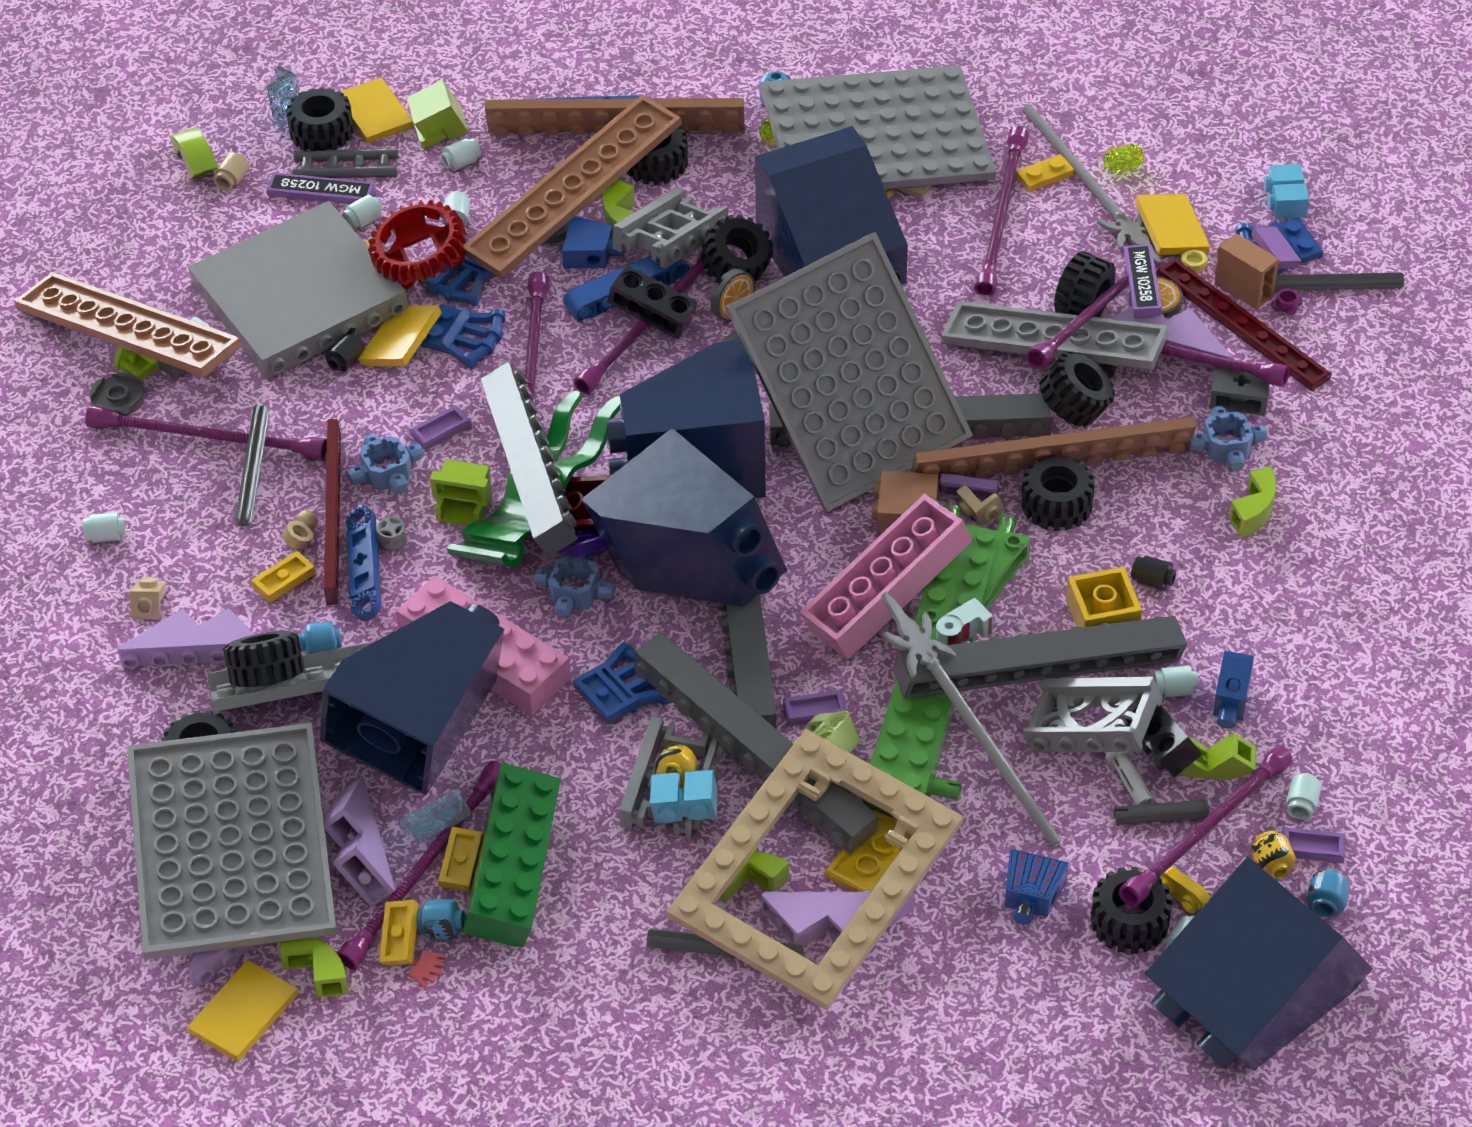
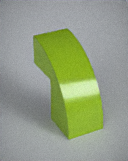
(194, 151)
(617, 202)
(1253, 511)
(1224, 760)
(764, 870)
(326, 964)

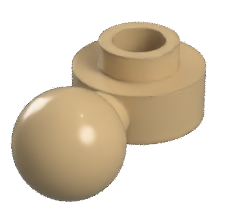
(299, 532)

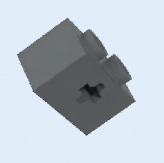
(1239, 392)

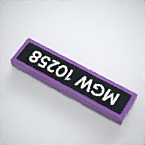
(318, 188)
(1142, 280)

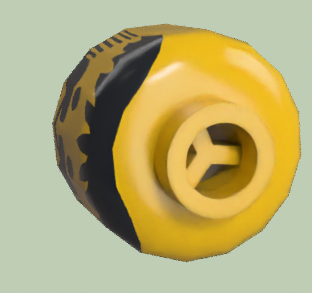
(676, 760)
(1273, 854)

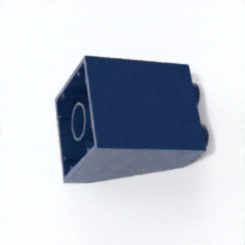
(824, 198)
(706, 400)
(685, 526)
(413, 693)
(1254, 969)

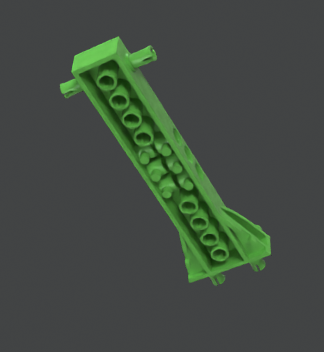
(918, 726)

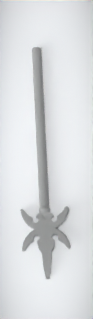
(1124, 225)
(921, 645)

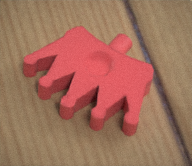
(426, 966)

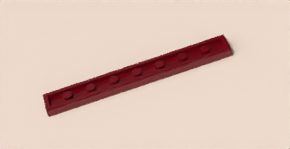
(1245, 325)
(332, 512)

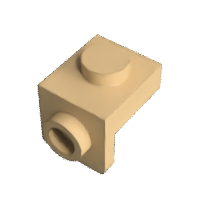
(981, 511)
(146, 598)

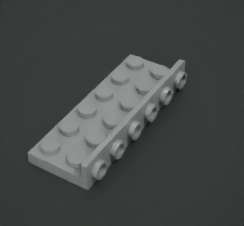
(316, 673)

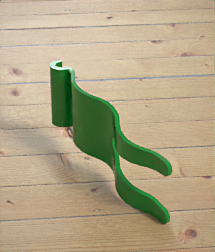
(500, 535)

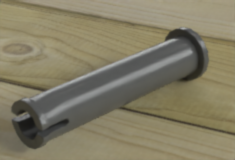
(1161, 812)

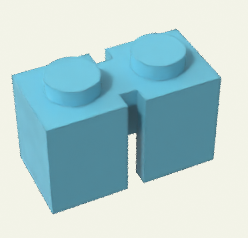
(1286, 191)
(695, 801)

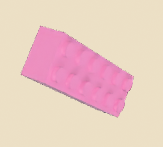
(897, 563)
(527, 666)

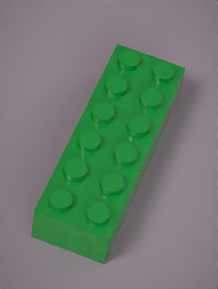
(511, 856)

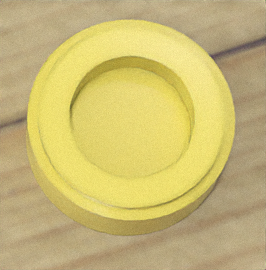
(1195, 260)

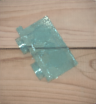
(281, 93)
(436, 816)

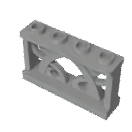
(1077, 696)

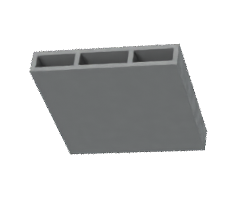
(297, 289)

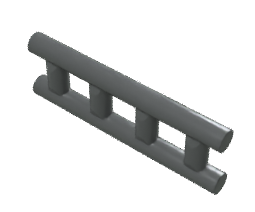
(357, 170)

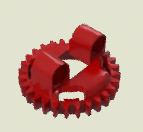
(410, 228)

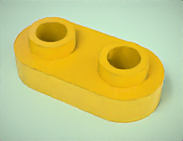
(1185, 890)

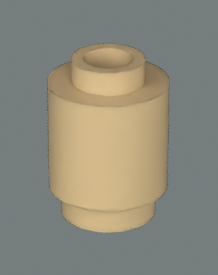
(231, 171)

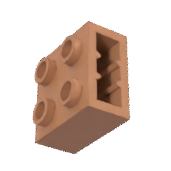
(1246, 271)
(898, 493)

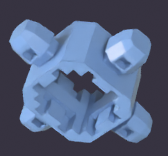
(1234, 451)
(395, 475)
(566, 597)

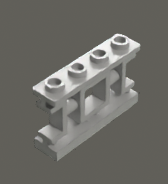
(650, 228)
(644, 768)

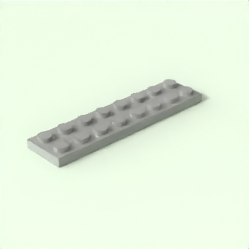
(1021, 329)

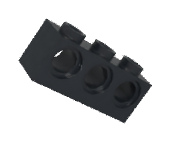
(652, 302)
(1168, 742)

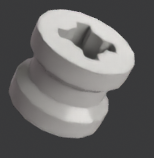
(394, 527)

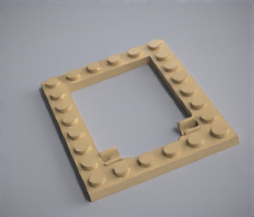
(824, 762)

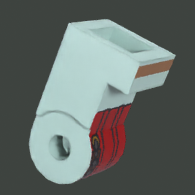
(964, 623)

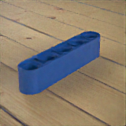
(592, 297)

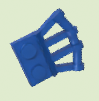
(1294, 233)
(469, 270)
(451, 326)
(609, 694)

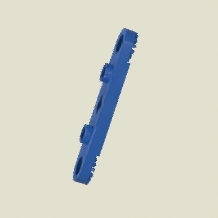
(363, 563)

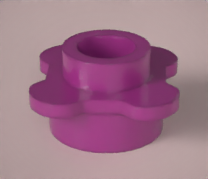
(1287, 301)

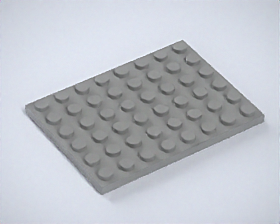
(912, 120)
(848, 370)
(229, 841)

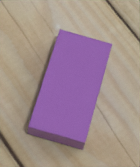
(1274, 242)
(440, 427)
(980, 487)
(803, 708)
(1316, 844)

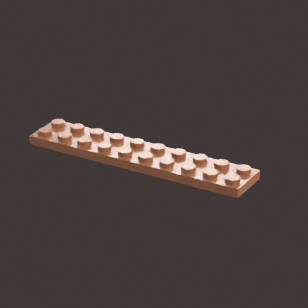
(593, 114)
(571, 186)
(128, 324)
(1082, 445)

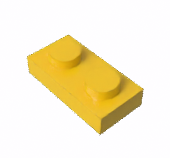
(1044, 173)
(283, 577)
(460, 859)
(399, 933)

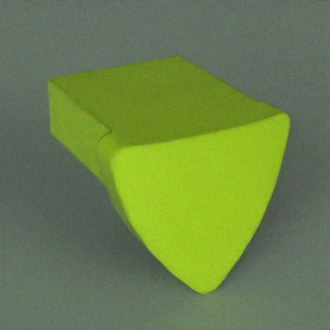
(134, 363)

